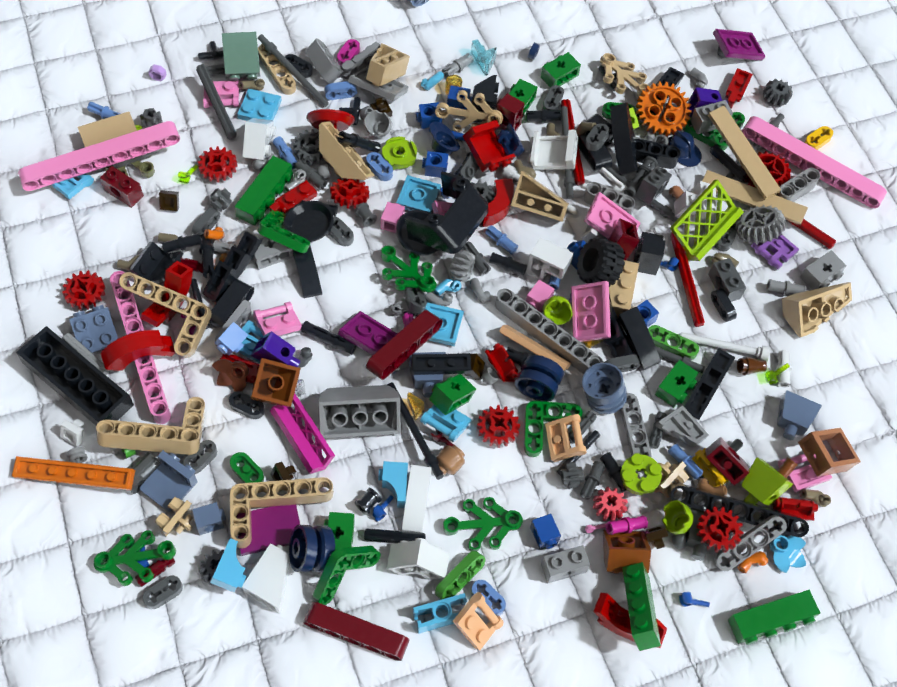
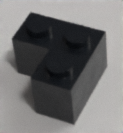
(649, 253)

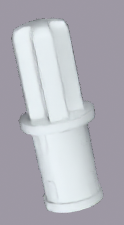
(784, 377)

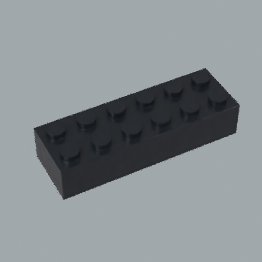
(74, 377)

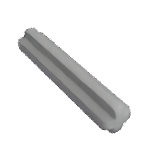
(74, 343)

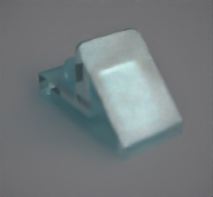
(483, 57)

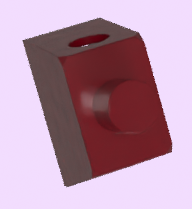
(626, 236)

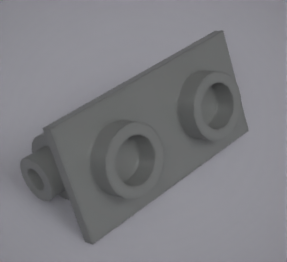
(469, 167)

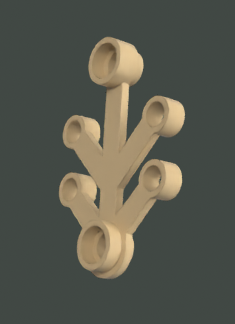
(610, 63)
(471, 113)

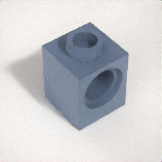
(209, 518)

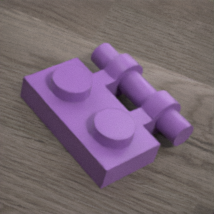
(781, 247)

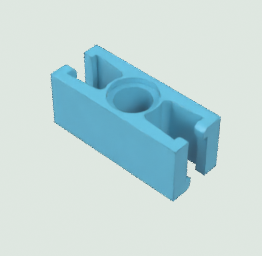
(433, 607)

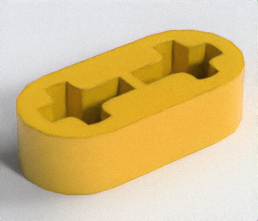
(816, 136)

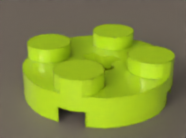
(402, 161)
(641, 463)

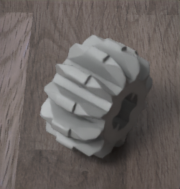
(462, 265)

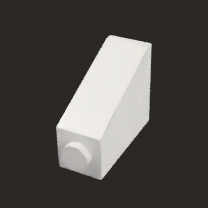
(269, 578)

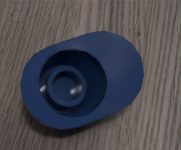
(443, 139)
(690, 153)

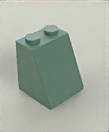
(241, 55)

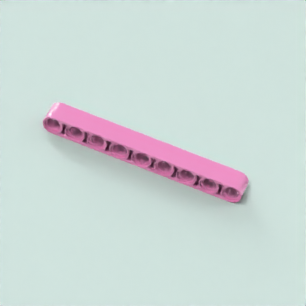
(98, 156)
(807, 157)
(147, 369)

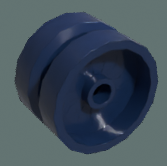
(539, 378)
(310, 547)

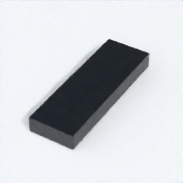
(441, 364)

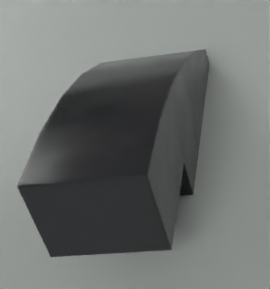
(639, 338)

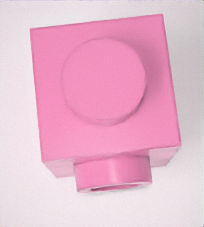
(391, 215)
(539, 295)

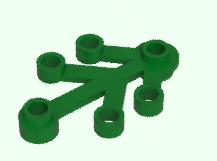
(424, 283)
(485, 522)
(132, 556)

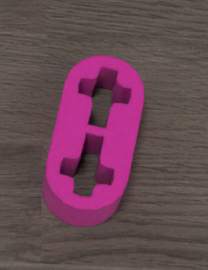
(346, 52)

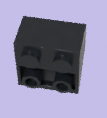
(488, 88)

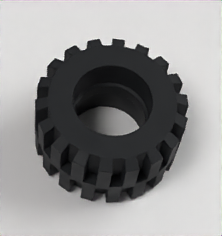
(600, 261)

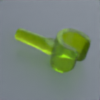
(185, 176)
(771, 376)

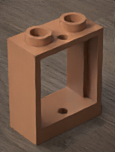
(823, 463)

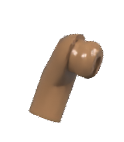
(704, 484)

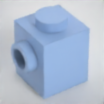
(231, 339)

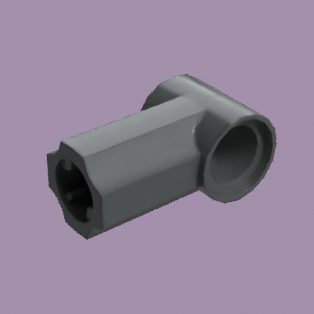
(143, 470)

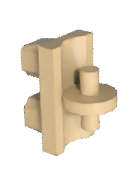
(675, 472)
(180, 508)

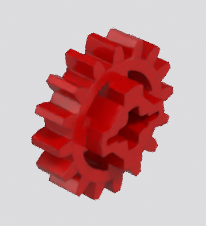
(217, 164)
(349, 192)
(77, 296)
(496, 419)
(715, 536)

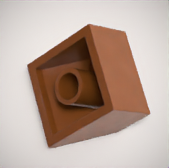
(275, 383)
(625, 550)

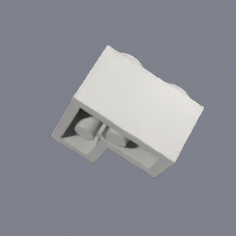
(257, 138)
(688, 198)
(548, 259)
(418, 558)

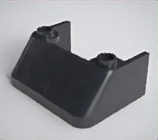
(458, 224)

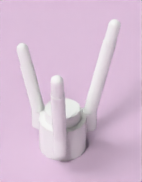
(617, 185)

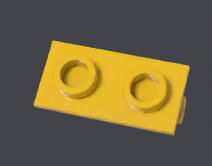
(710, 472)

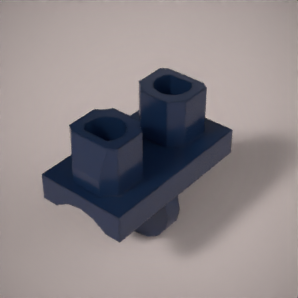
(510, 141)

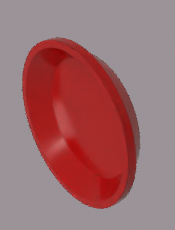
(340, 119)

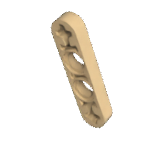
(275, 69)

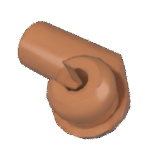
(675, 191)

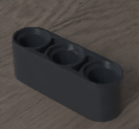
(666, 155)
(596, 159)
(230, 301)

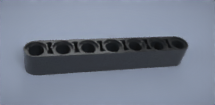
(729, 503)

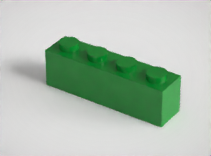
(264, 190)
(641, 607)
(774, 616)

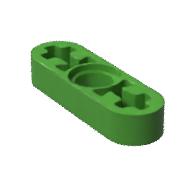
(679, 339)
(468, 568)

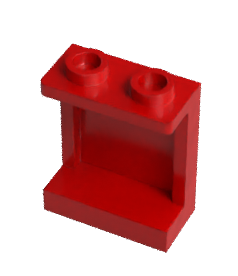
(486, 148)

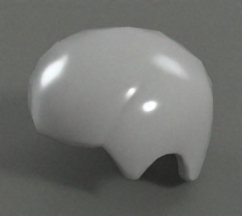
(377, 123)

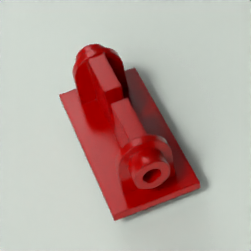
(505, 370)
(801, 508)

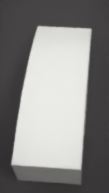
(416, 498)

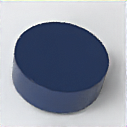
(534, 51)

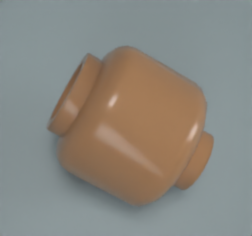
(450, 459)

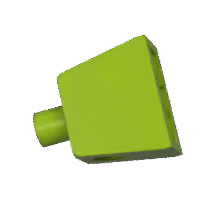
(764, 483)

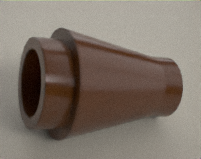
(750, 365)

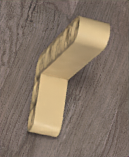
(173, 304)
(154, 436)
(272, 498)

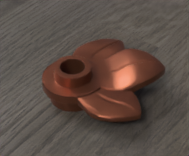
(230, 375)

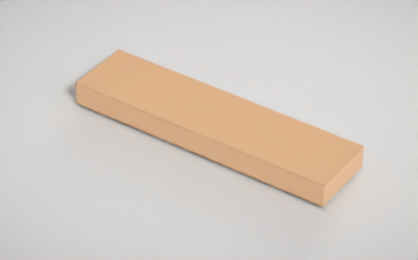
(533, 346)

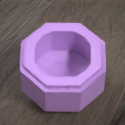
(157, 72)

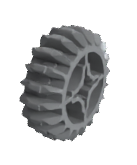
(760, 224)

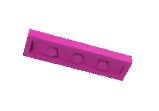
(301, 437)

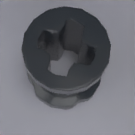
(368, 501)

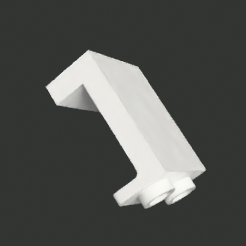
(553, 151)

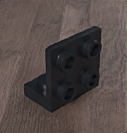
(154, 262)

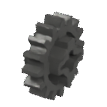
(310, 149)

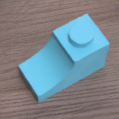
(395, 479)
(229, 571)

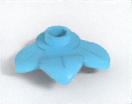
(789, 554)

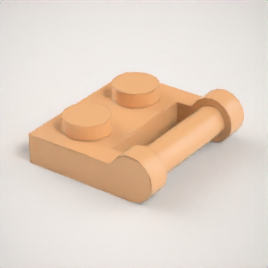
(559, 438)
(472, 625)

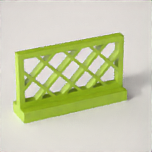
(712, 233)

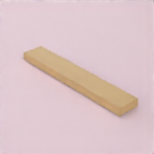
(744, 152)
(751, 196)

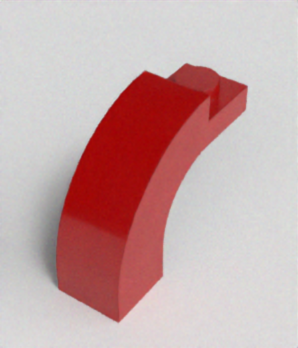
(501, 204)
(177, 278)
(136, 345)
(617, 618)

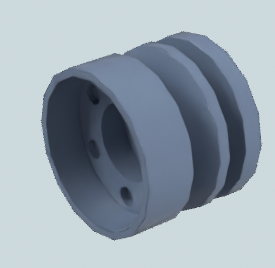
(604, 379)

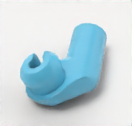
(428, 84)
(448, 285)

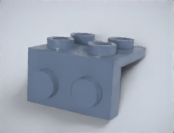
(94, 329)
(169, 480)

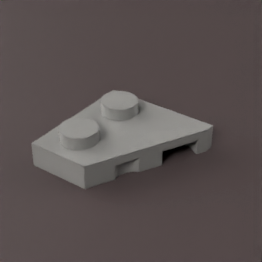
(683, 427)

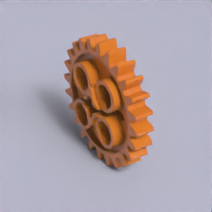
(648, 102)

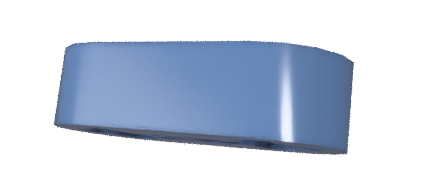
(340, 90)
(381, 165)
(491, 594)

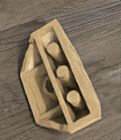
(341, 156)

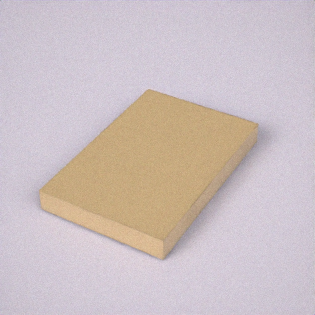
(107, 129)

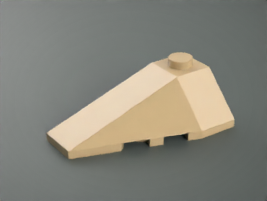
(810, 308)

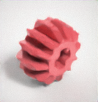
(611, 497)

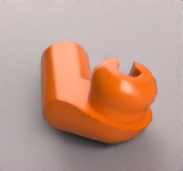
(216, 234)
(758, 557)

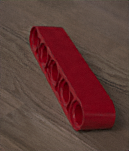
(404, 344)
(356, 631)

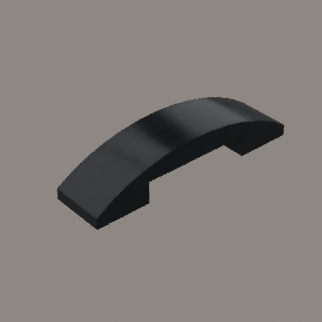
(307, 273)

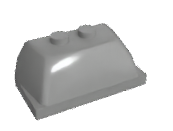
(359, 411)

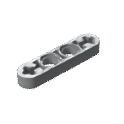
(638, 428)
(752, 546)

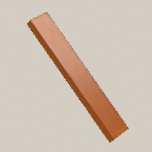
(73, 473)

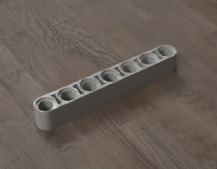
(544, 325)

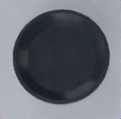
(309, 220)
(410, 245)

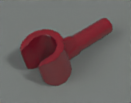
(440, 438)

